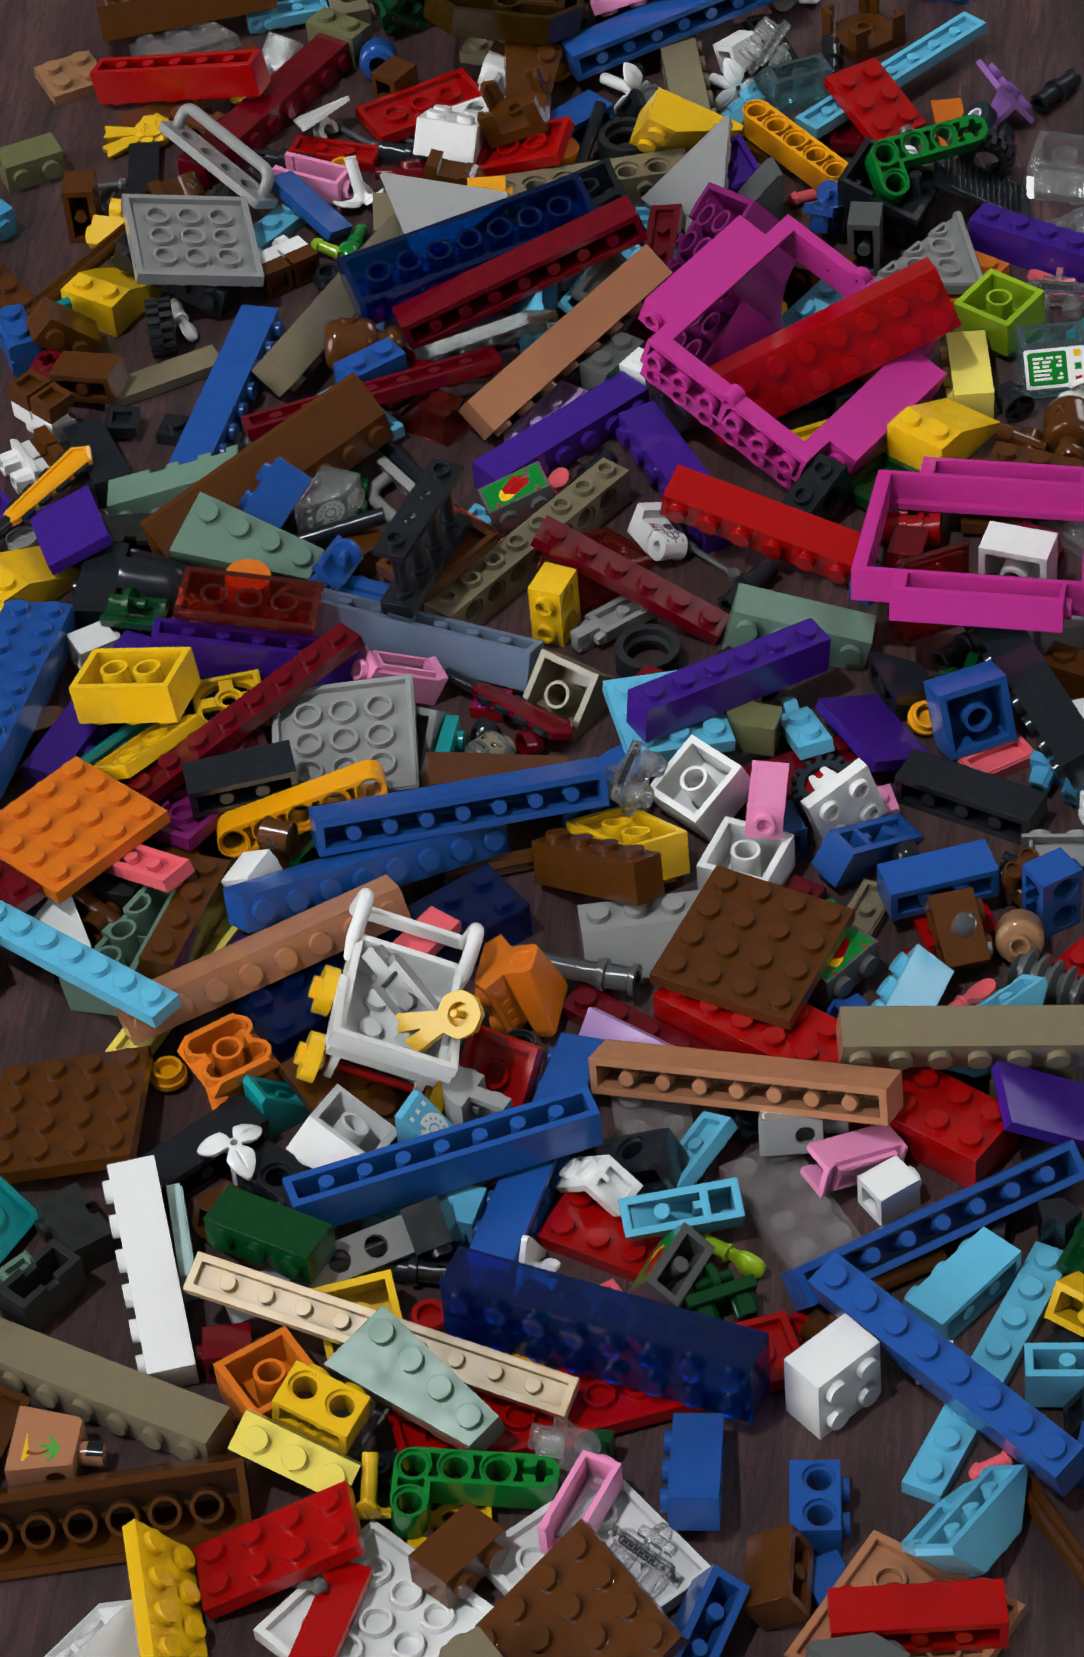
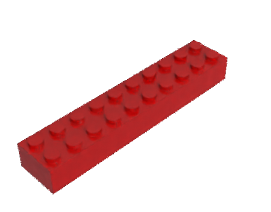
(941, 1117)

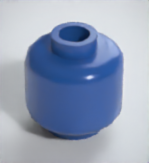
(375, 53)

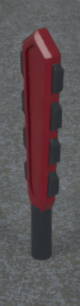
(524, 713)

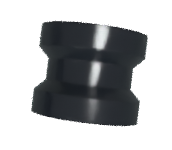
(1014, 401)

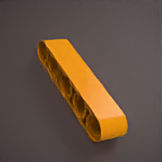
(790, 144)
(282, 805)

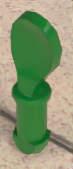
(354, 241)

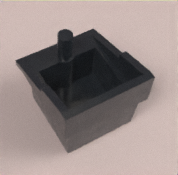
(898, 219)

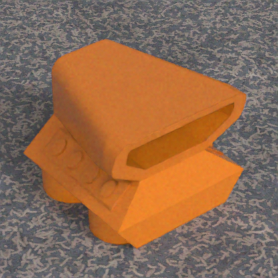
(519, 987)
(224, 1054)

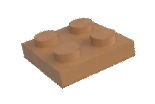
(67, 77)

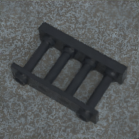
(428, 553)

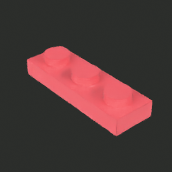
(152, 868)

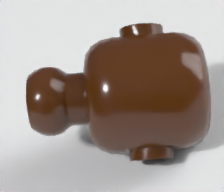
(351, 335)
(1065, 426)

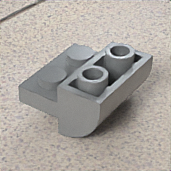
(469, 1099)

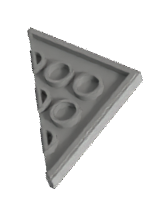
(689, 177)
(426, 201)
(949, 251)

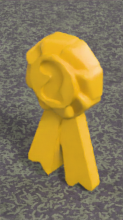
(144, 131)
(457, 1016)

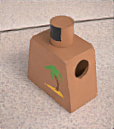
(50, 1447)

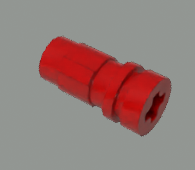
(933, 522)

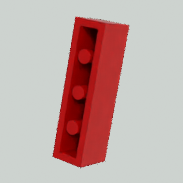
(924, 1615)

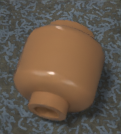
(1018, 933)

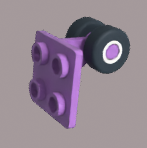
(1004, 103)

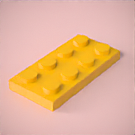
(163, 1594)

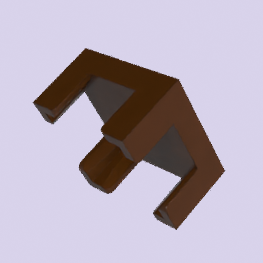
(865, 32)
(515, 115)

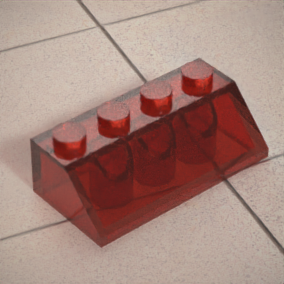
(250, 601)

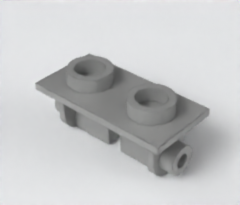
(1045, 842)

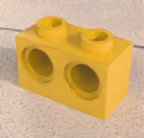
(554, 604)
(314, 1415)

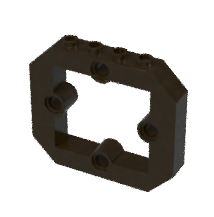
(509, 19)

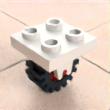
(836, 794)

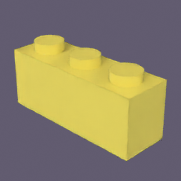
(968, 370)
(291, 1453)

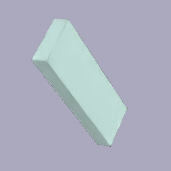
(181, 1234)

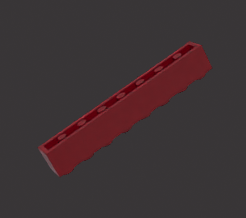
(286, 96)
(520, 273)

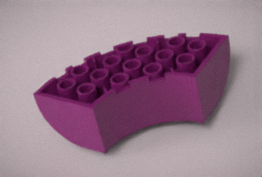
(754, 304)

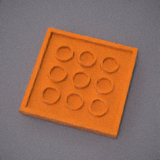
(75, 827)

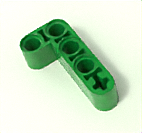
(928, 152)
(538, 1486)

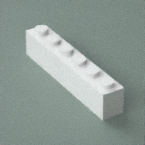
(151, 1271)

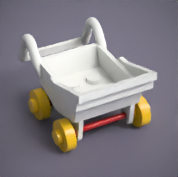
(362, 1023)

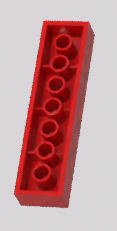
(843, 340)

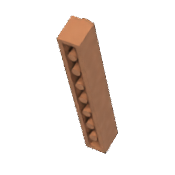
(565, 342)
(265, 957)
(746, 1082)

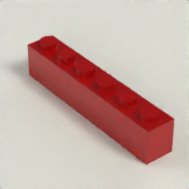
(180, 77)
(760, 524)

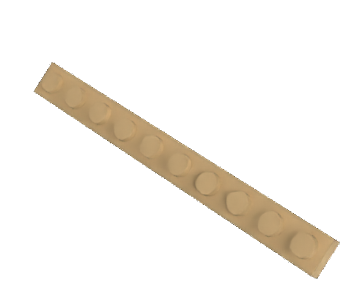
(339, 1319)

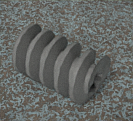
(1062, 987)

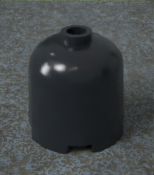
(152, 576)

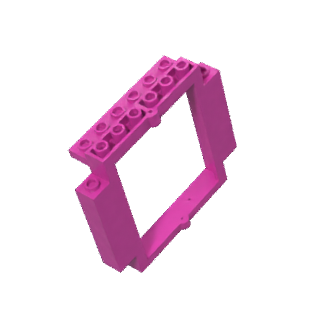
(850, 433)
(969, 598)

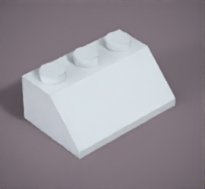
(103, 1633)

